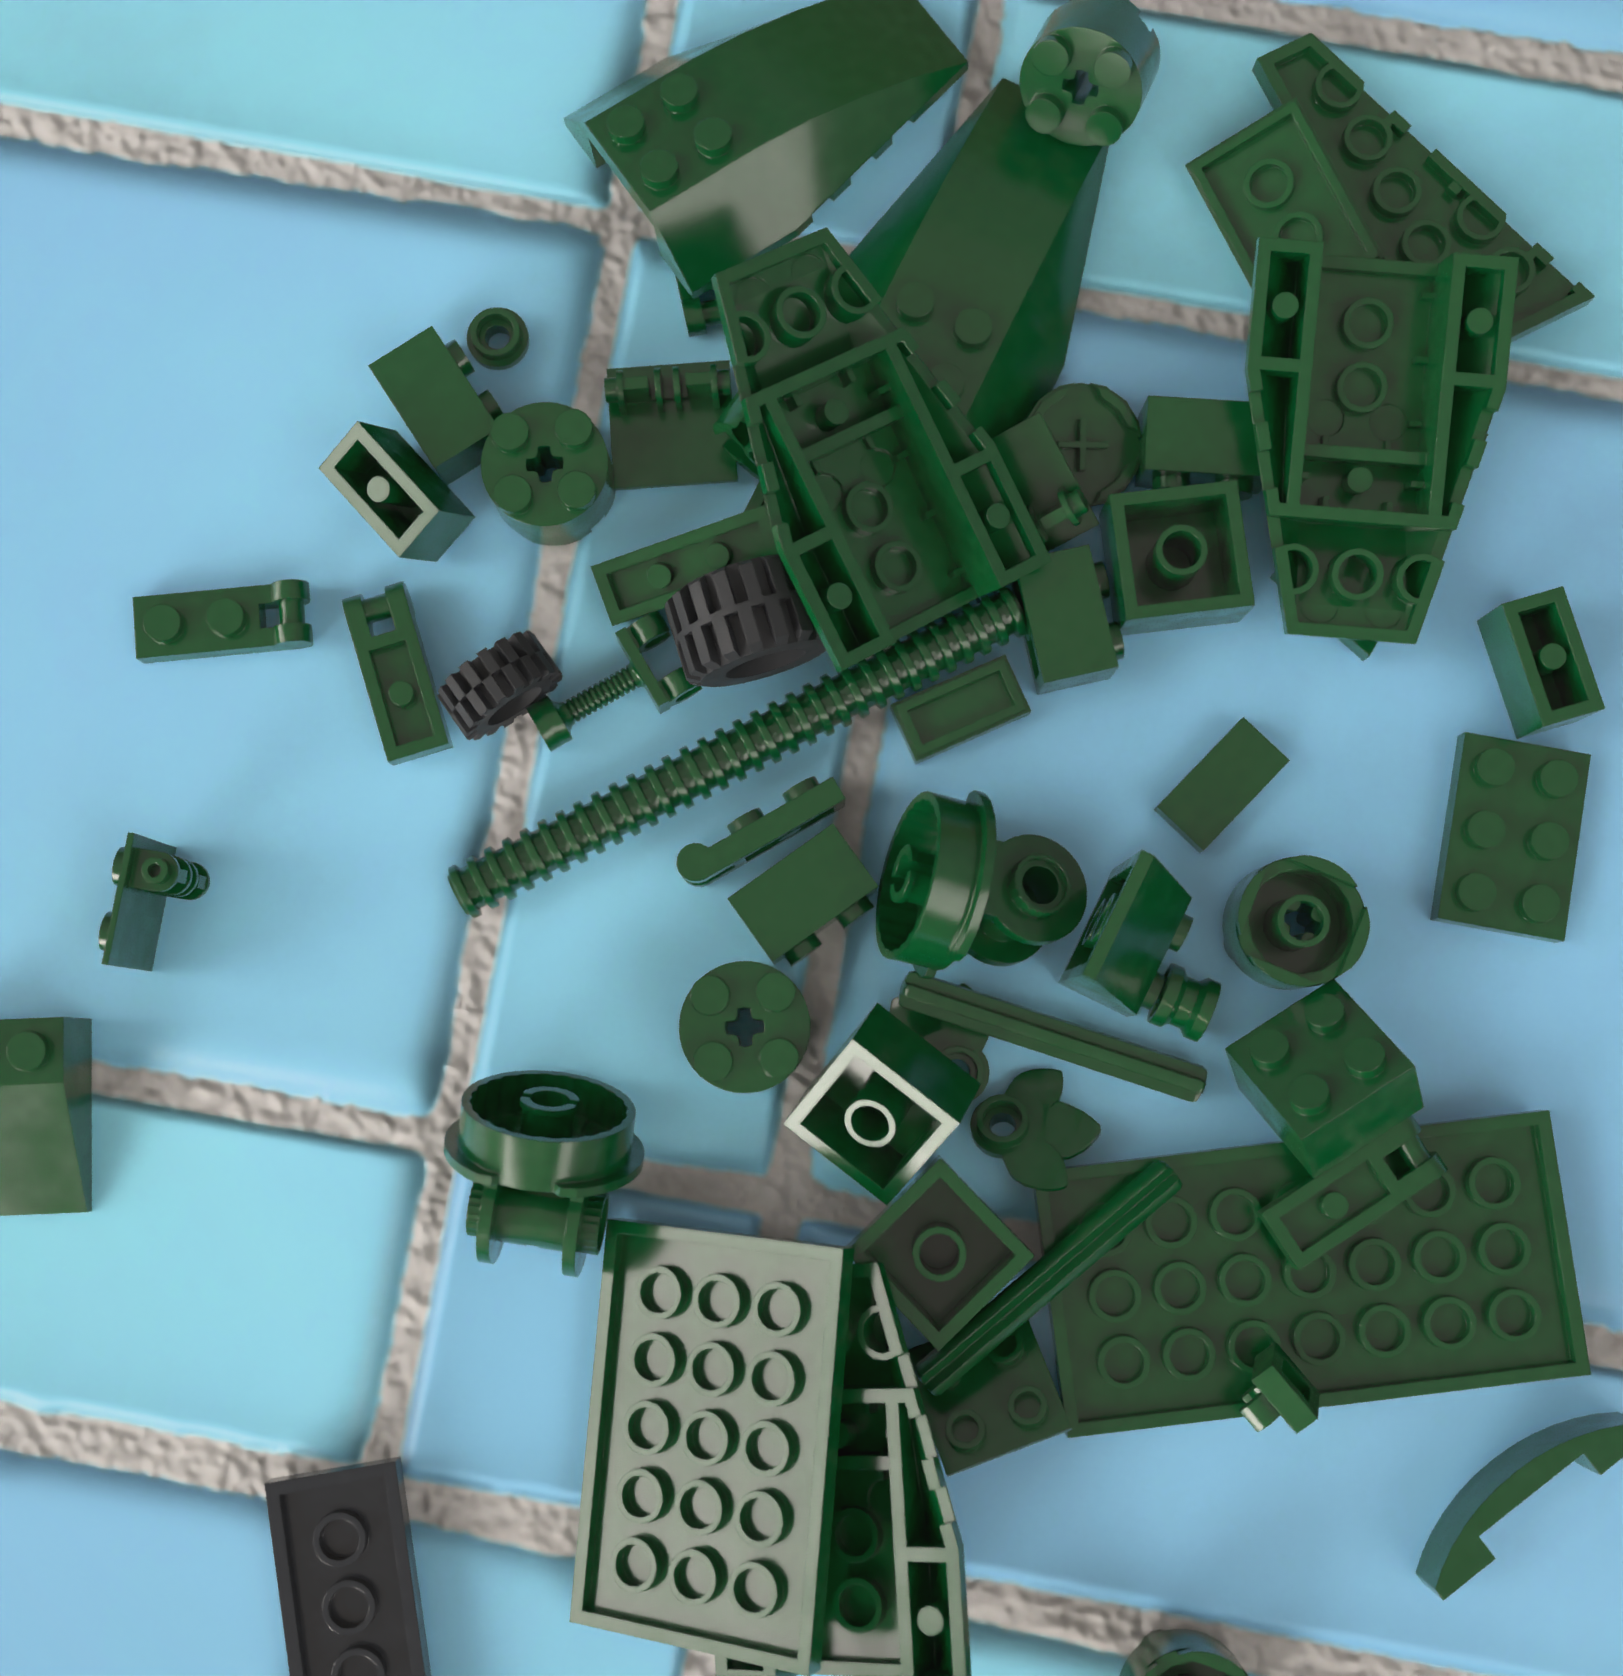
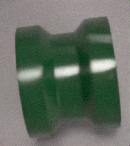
(1185, 1003)

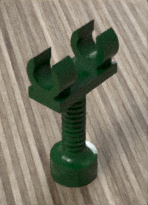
(556, 719)

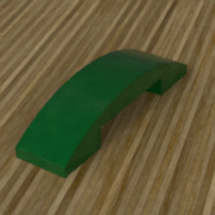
(1454, 1546)

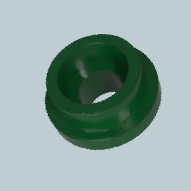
(490, 323)

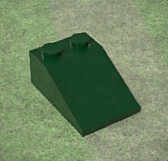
(1129, 935)
(45, 1115)

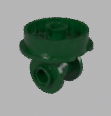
(963, 891)
(543, 1161)

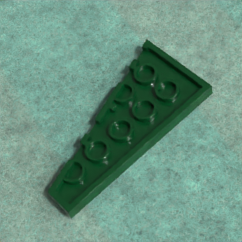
(1407, 195)

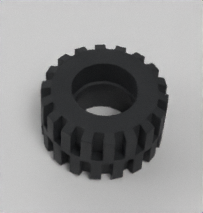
(741, 624)

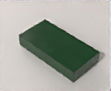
(960, 709)
(1221, 785)

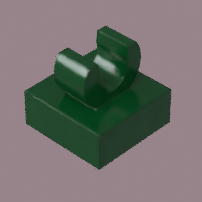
(1278, 1391)

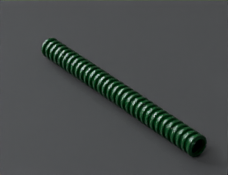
(736, 752)

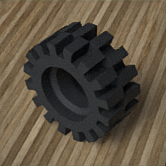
(499, 685)

